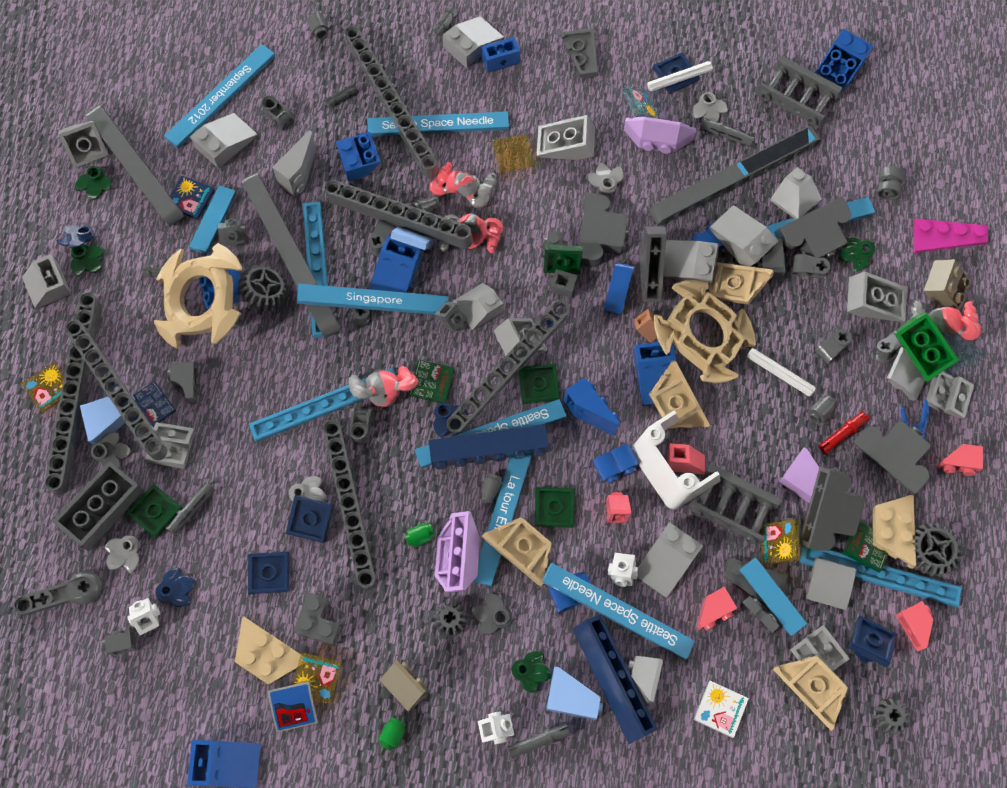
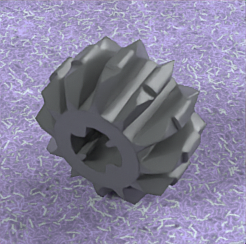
(445, 614)
(890, 724)

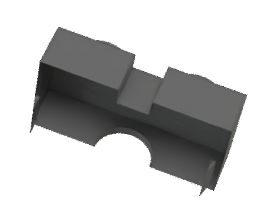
(767, 619)

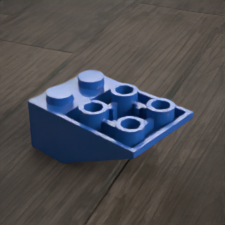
(844, 59)
(396, 266)
(650, 365)
(590, 407)
(224, 764)

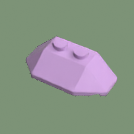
(659, 134)
(457, 553)

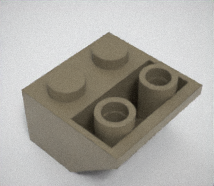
(947, 284)
(404, 686)

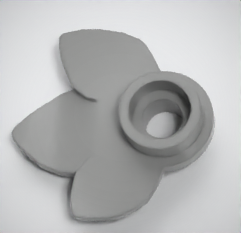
(709, 110)
(606, 176)
(309, 489)
(120, 555)

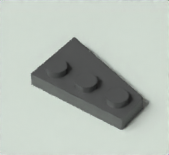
(582, 51)
(735, 577)

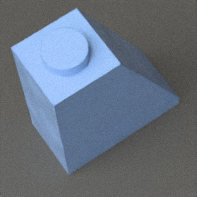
(101, 418)
(572, 697)

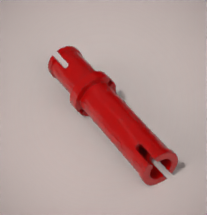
(850, 427)

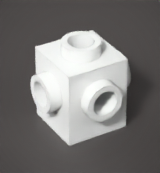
(623, 569)
(144, 616)
(496, 728)

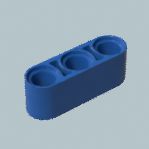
(618, 288)

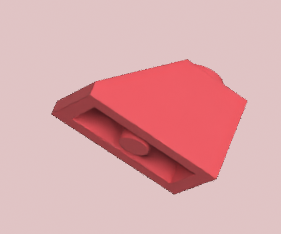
(618, 508)
(917, 624)

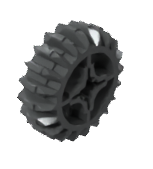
(266, 290)
(943, 566)

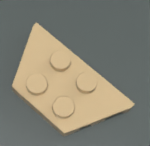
(738, 282)
(675, 394)
(894, 529)
(522, 547)
(264, 654)
(815, 687)

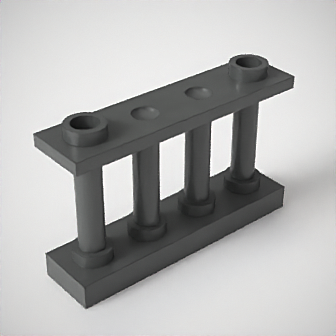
(808, 79)
(750, 493)

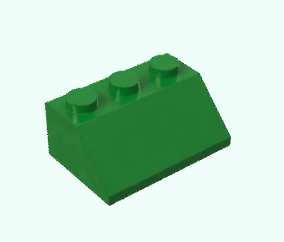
(925, 346)

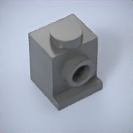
(554, 238)
(567, 279)
(451, 316)
(120, 642)

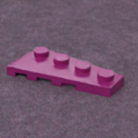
(935, 235)

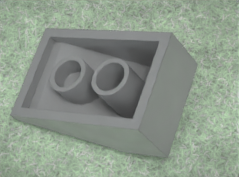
(467, 38)
(222, 138)
(567, 139)
(295, 166)
(743, 236)
(690, 260)
(876, 298)
(668, 560)

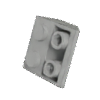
(45, 281)

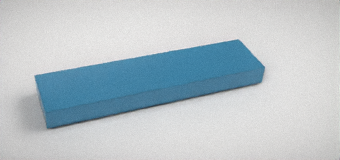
(214, 215)
(772, 596)

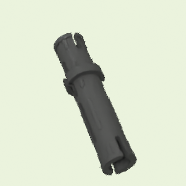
(727, 132)
(190, 508)
(539, 740)

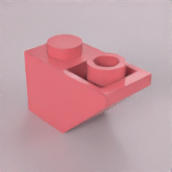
(685, 459)
(964, 459)
(715, 607)

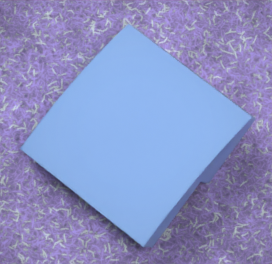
(412, 238)

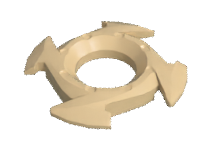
(178, 276)
(677, 331)

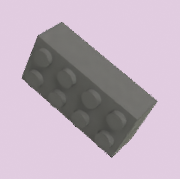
(98, 506)

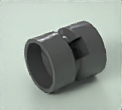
(890, 183)

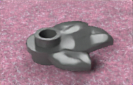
(113, 450)
(488, 614)

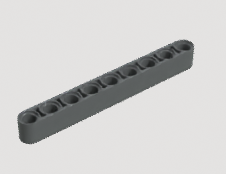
(135, 166)
(371, 204)
(511, 357)
(121, 395)
(354, 512)

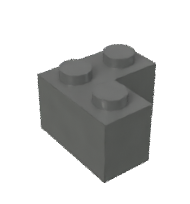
(312, 622)

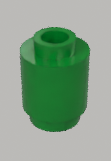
(419, 535)
(392, 734)

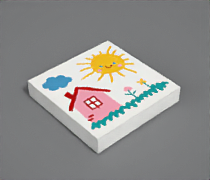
(721, 709)

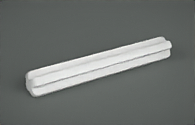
(679, 76)
(781, 372)

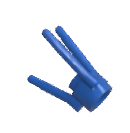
(924, 418)

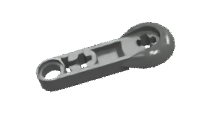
(63, 593)

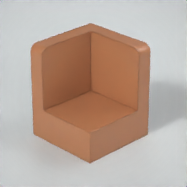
(645, 325)

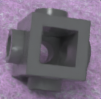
(232, 233)

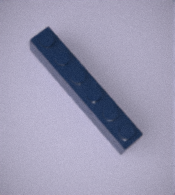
(488, 446)
(614, 679)

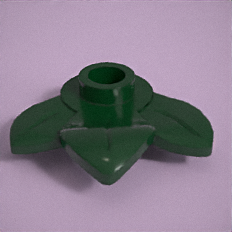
(92, 184)
(855, 253)
(86, 261)
(535, 671)

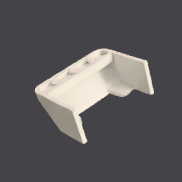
(672, 490)

